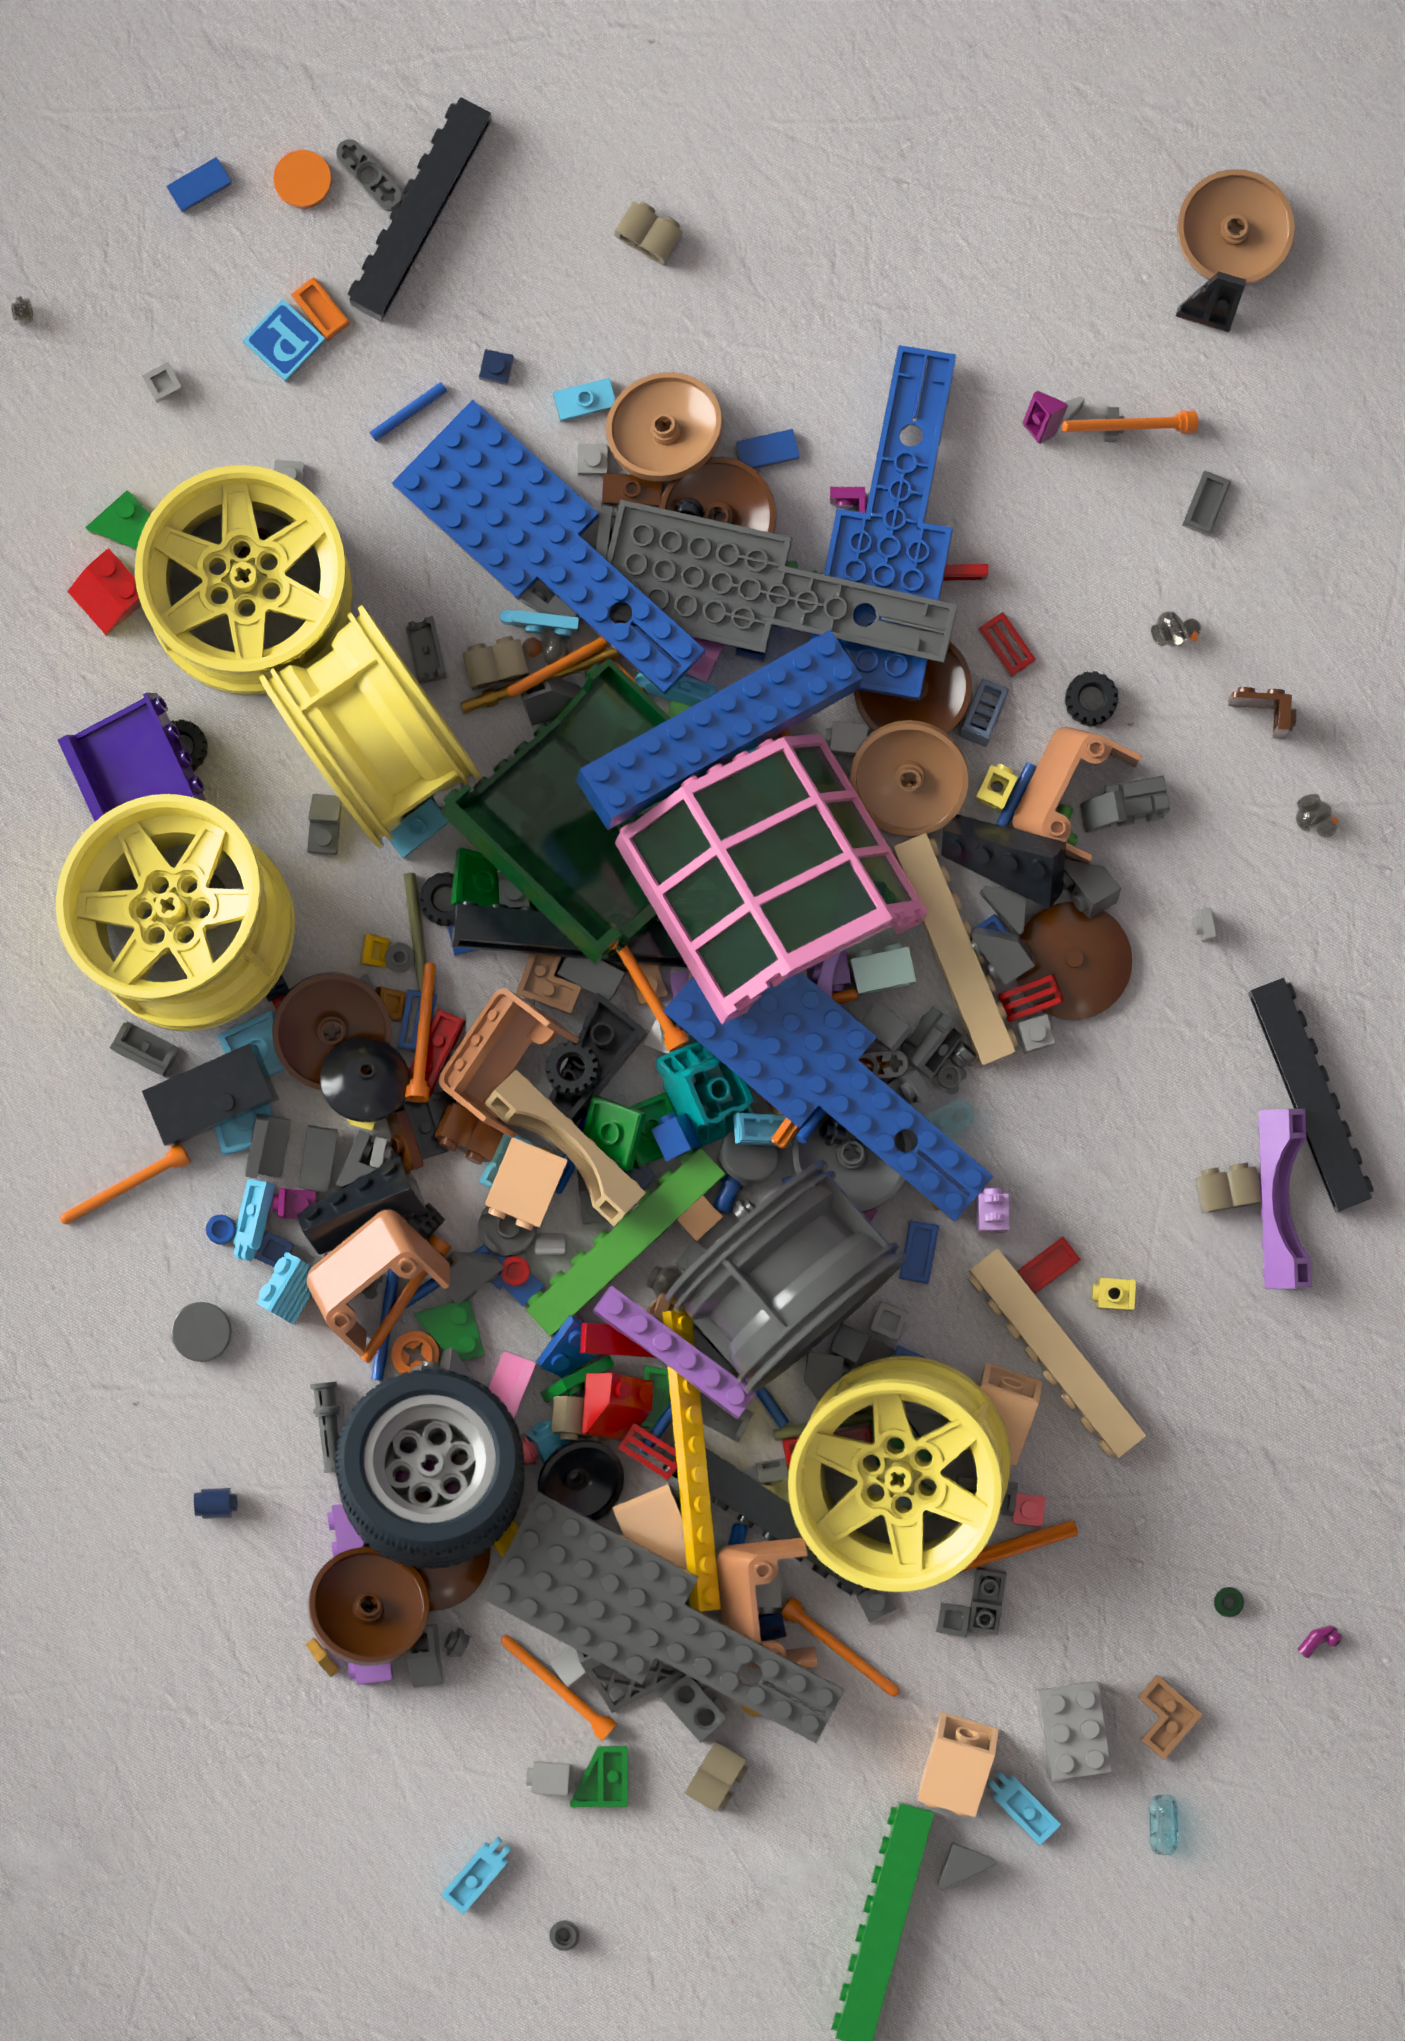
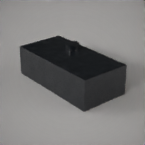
(210, 1095)

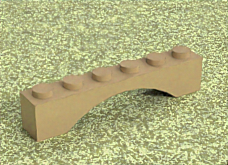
(524, 1106)

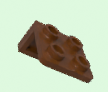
(1274, 699)

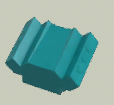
(704, 1090)

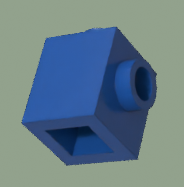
(675, 1135)

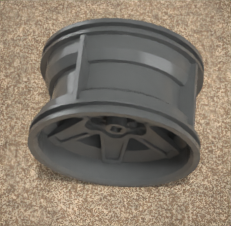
(785, 1276)

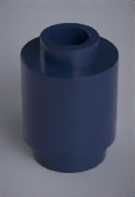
(215, 1503)

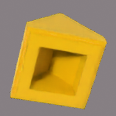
(374, 951)

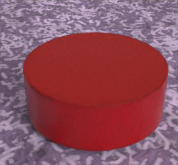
(515, 1271)

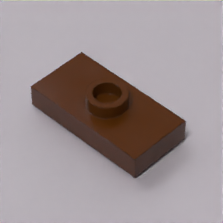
(630, 489)
(404, 1140)

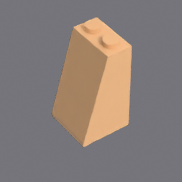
(654, 1524)

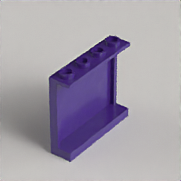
(130, 757)

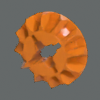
(411, 1340)

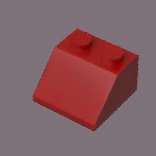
(106, 592)
(615, 1404)

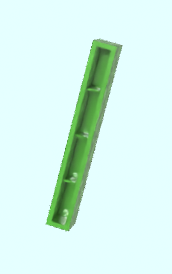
(625, 1242)

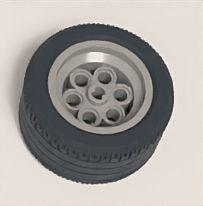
(449, 1525)

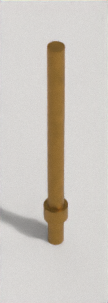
(491, 697)

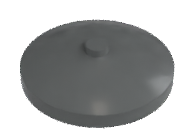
(858, 1169)

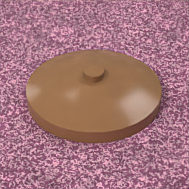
(1235, 226)
(664, 426)
(910, 777)

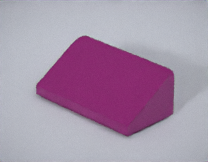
(1044, 416)

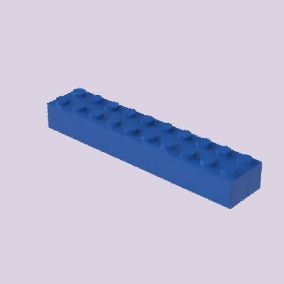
(718, 729)

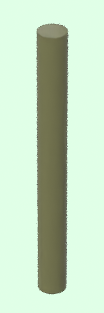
(415, 926)
(796, 1430)

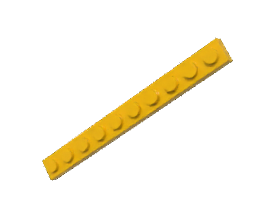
(693, 1476)

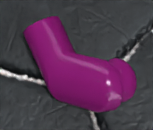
(1318, 1636)

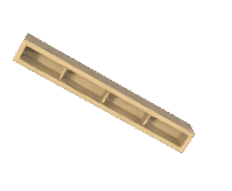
(954, 951)
(1056, 1353)

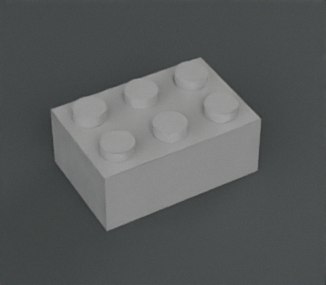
(1073, 1730)

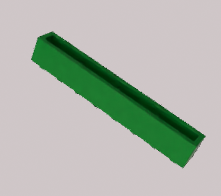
(883, 1924)

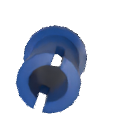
(727, 1194)

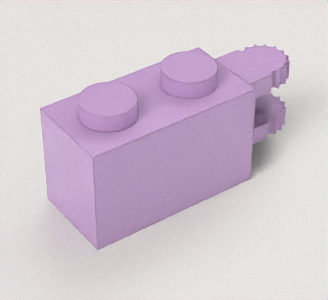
(992, 1211)

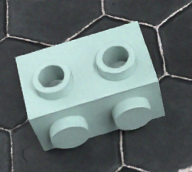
(882, 970)

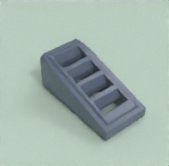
(979, 730)

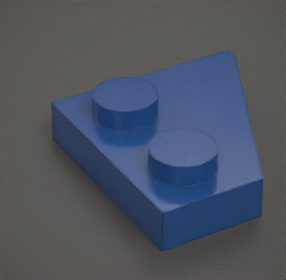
(563, 1351)

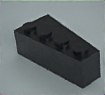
(1008, 857)
(613, 1040)
(348, 1209)

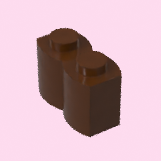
(466, 1132)

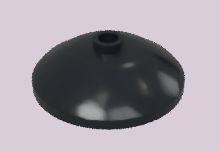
(360, 1095)
(596, 1484)

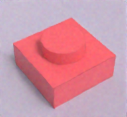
(1029, 1510)

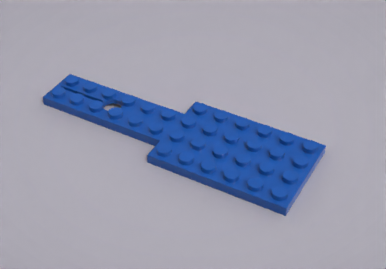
(528, 528)
(891, 541)
(804, 1054)

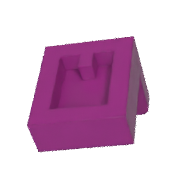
(848, 496)
(292, 1202)

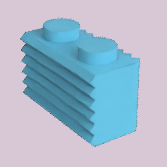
(287, 1289)

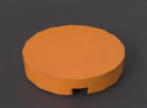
(302, 179)

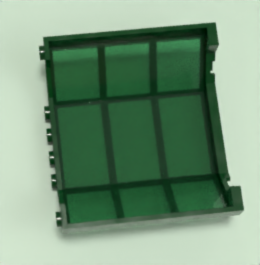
(545, 831)

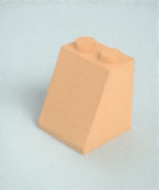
(525, 1184)
(1016, 1400)
(958, 1765)

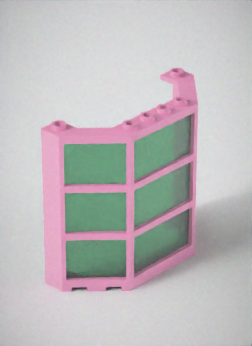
(766, 870)

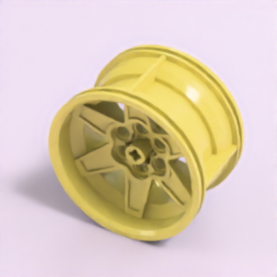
(235, 494)
(369, 727)
(131, 842)
(907, 1561)

